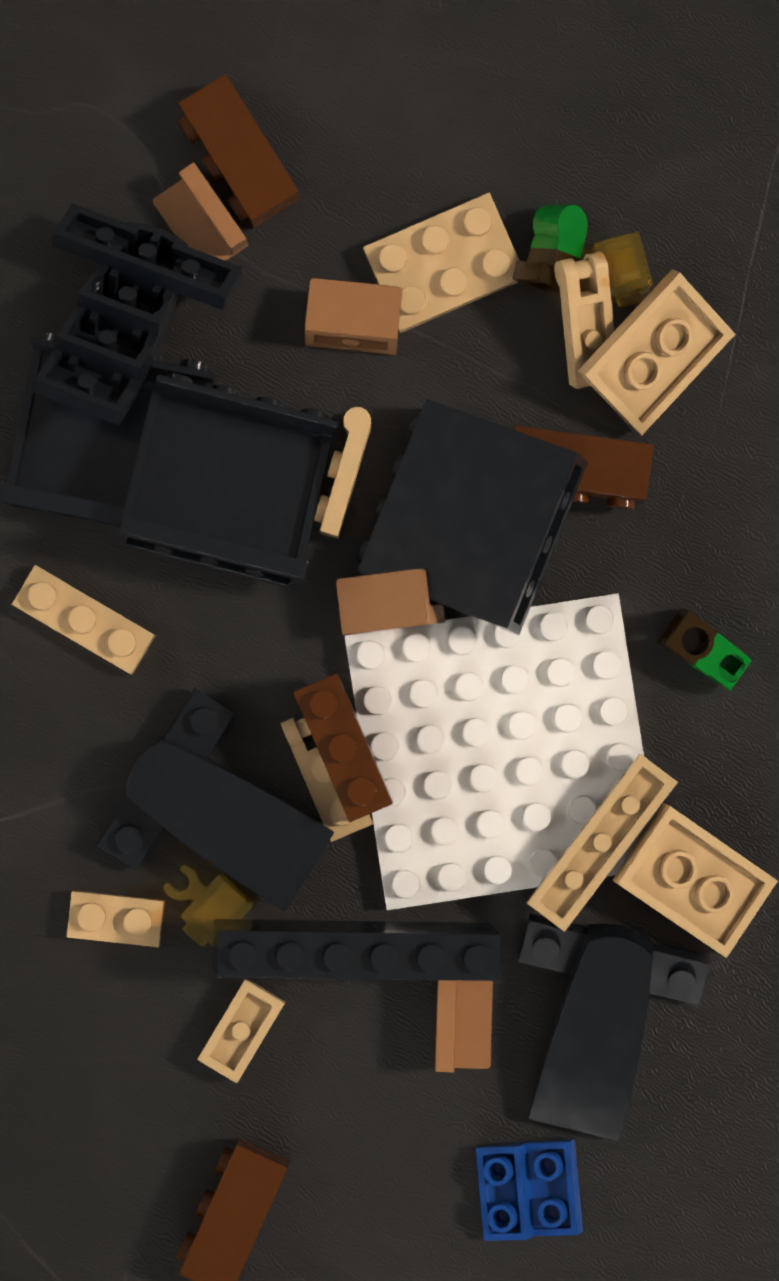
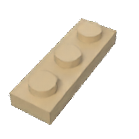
(83, 620)

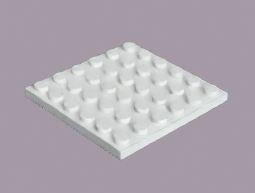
(493, 744)

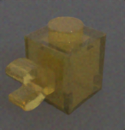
(627, 268)
(213, 902)

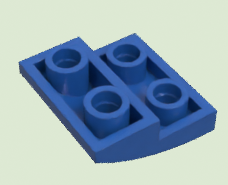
(529, 1189)

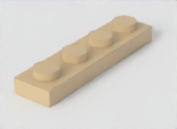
(601, 842)

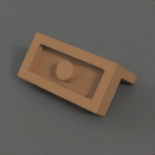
(199, 216)
(353, 316)
(386, 602)
(463, 1025)

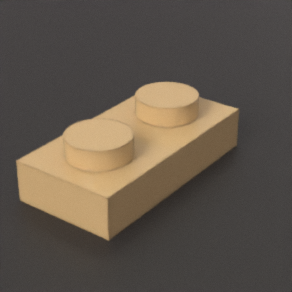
(115, 918)
(241, 1030)

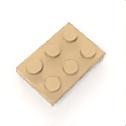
(445, 261)
(656, 352)
(695, 880)

